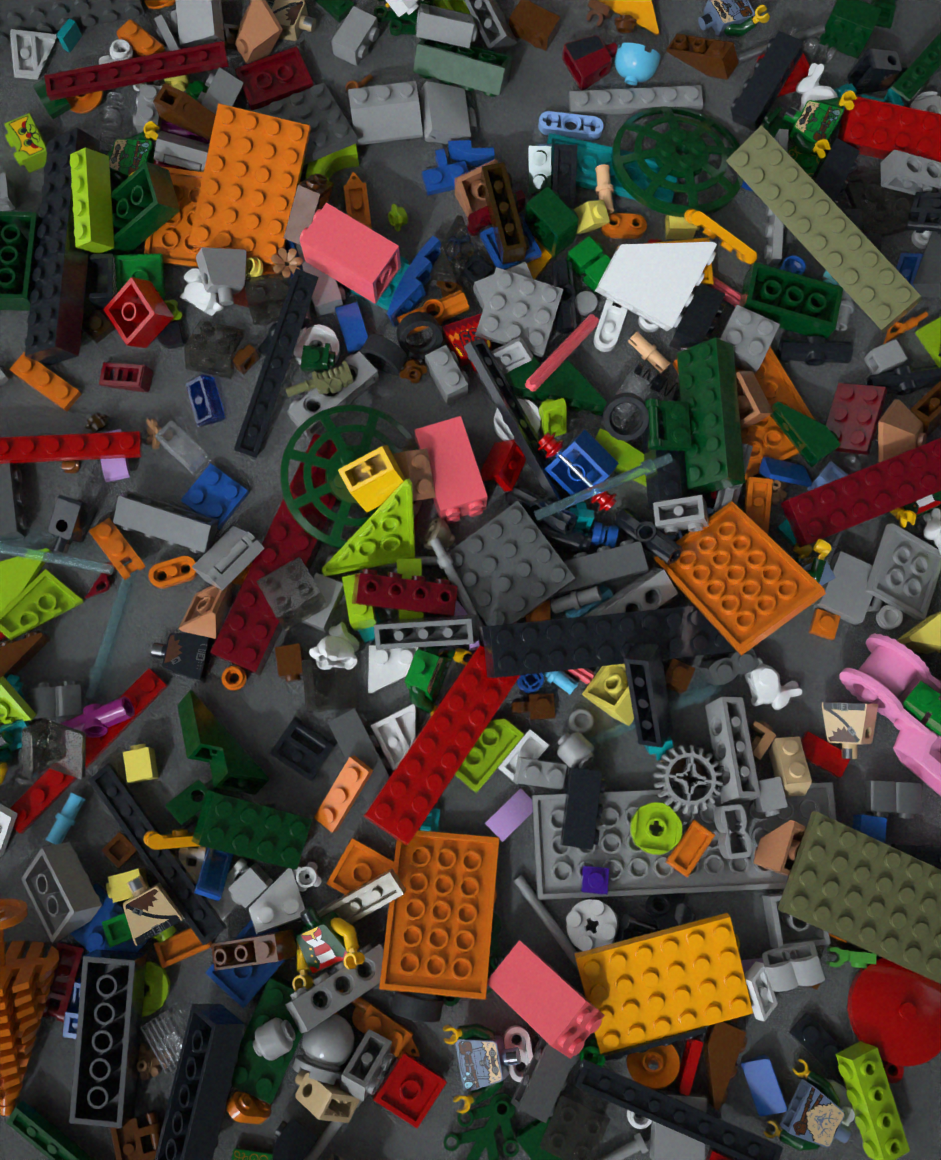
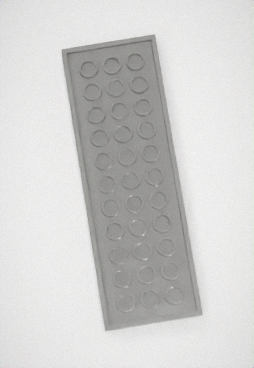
(648, 874)

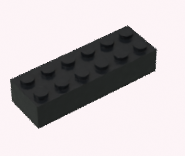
(108, 1038)
(201, 1084)

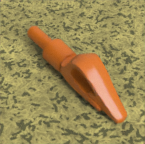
(901, 328)

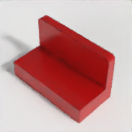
(504, 464)

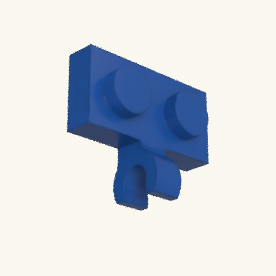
(442, 178)

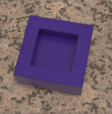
(594, 880)

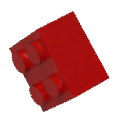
(138, 313)

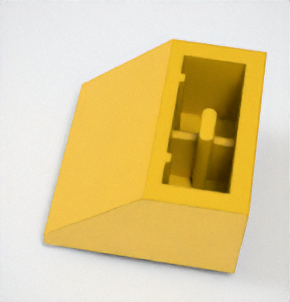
(372, 478)

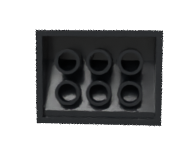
(670, 480)

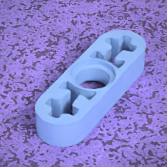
(585, 134)

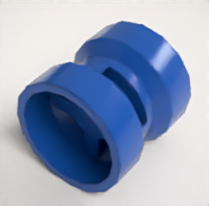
(794, 265)
(598, 535)
(528, 684)

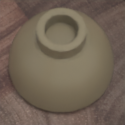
(438, 529)

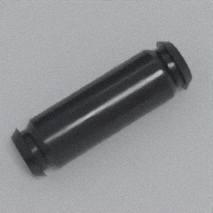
(574, 542)

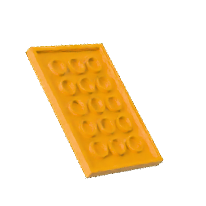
(665, 982)

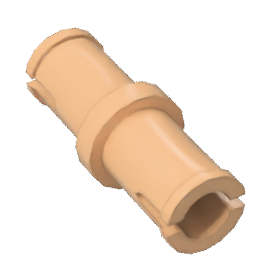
(604, 187)
(649, 352)

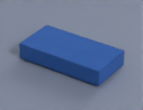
(213, 874)

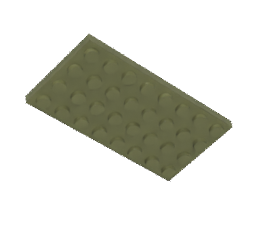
(867, 895)

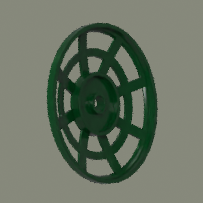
(676, 165)
(341, 458)

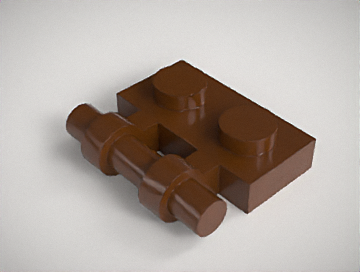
(129, 1140)

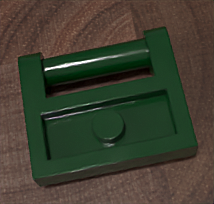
(675, 425)

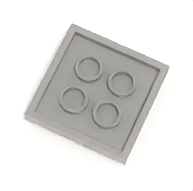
(518, 309)
(905, 572)

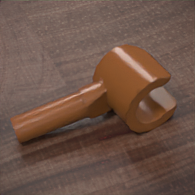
(353, 84)
(70, 466)

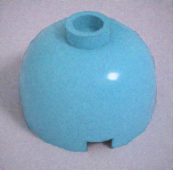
(635, 63)

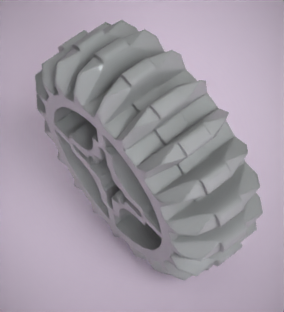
(710, 782)

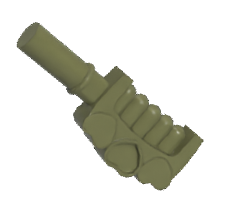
(325, 382)

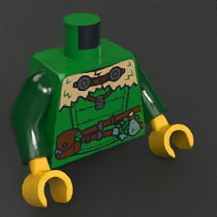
(817, 123)
(131, 153)
(428, 674)

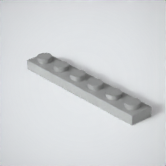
(634, 100)
(774, 228)

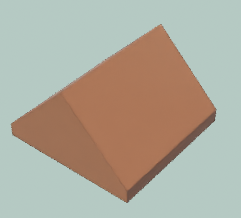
(470, 191)
(207, 612)

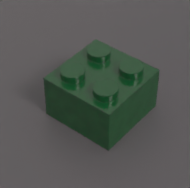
(850, 26)
(551, 221)

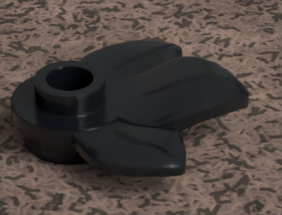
(673, 910)

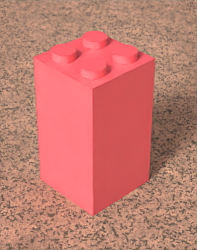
(350, 252)
(453, 470)
(545, 1000)

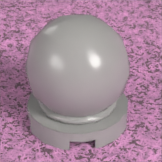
(326, 1049)

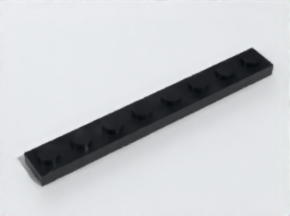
(276, 363)
(514, 416)
(162, 862)
(674, 1113)

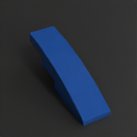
(411, 289)

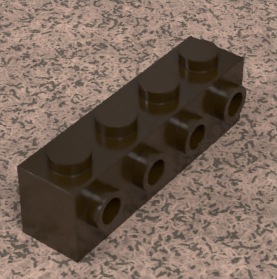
(503, 213)

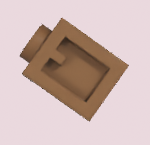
(760, 745)

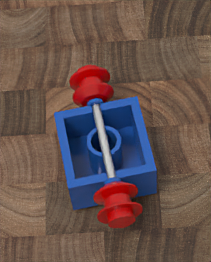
(580, 465)

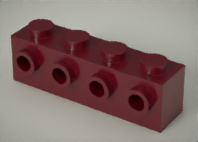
(404, 594)

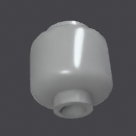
(575, 750)
(274, 1039)

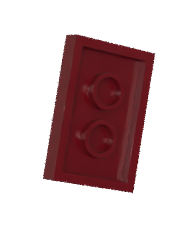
(274, 78)
(856, 416)

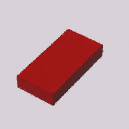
(823, 754)
(688, 1065)

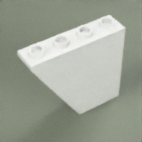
(656, 278)

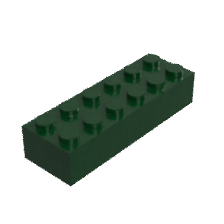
(710, 388)

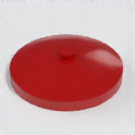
(896, 1013)

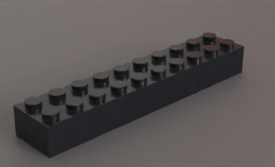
(59, 266)
(597, 640)

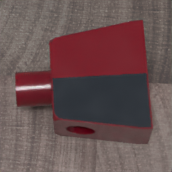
(588, 60)

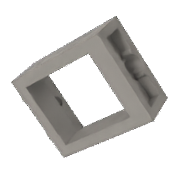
(445, 25)

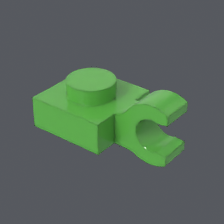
(858, 958)

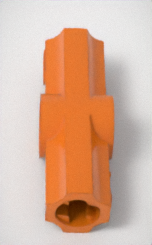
(446, 307)

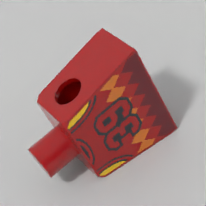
(461, 333)

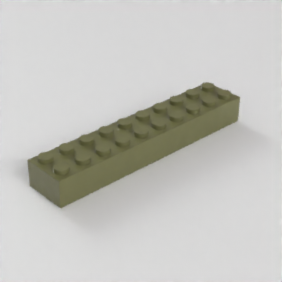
(824, 229)

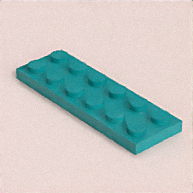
(592, 155)

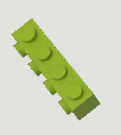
(92, 201)
(872, 1102)

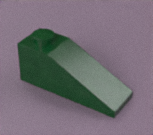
(808, 436)

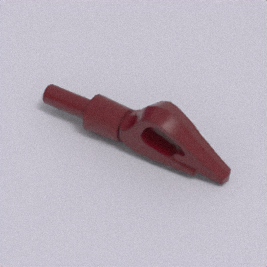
(103, 578)

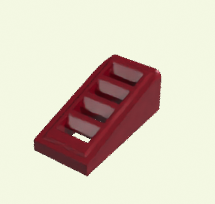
(140, 380)

